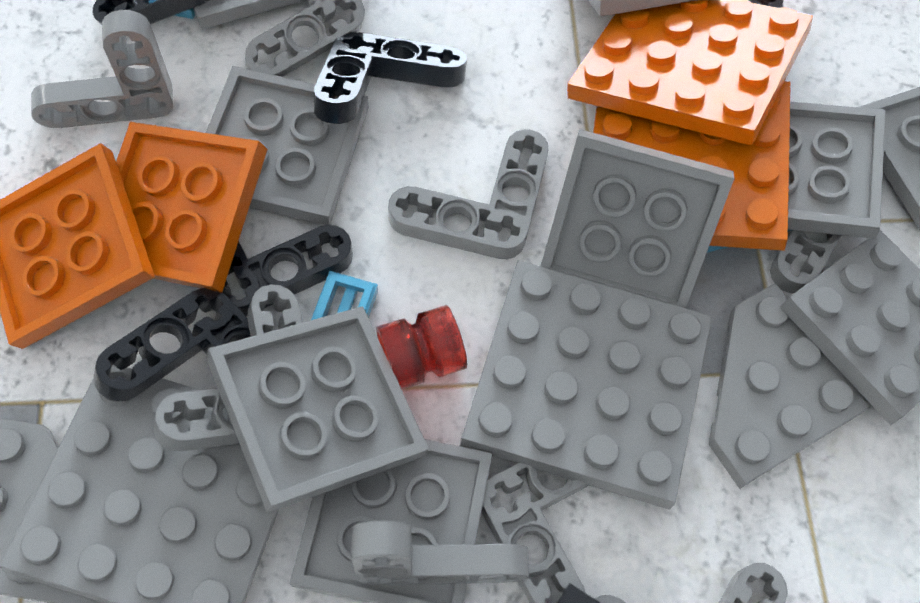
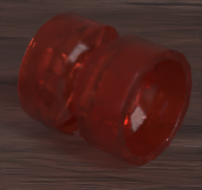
(423, 347)

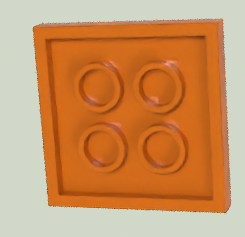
(189, 198)
(67, 247)

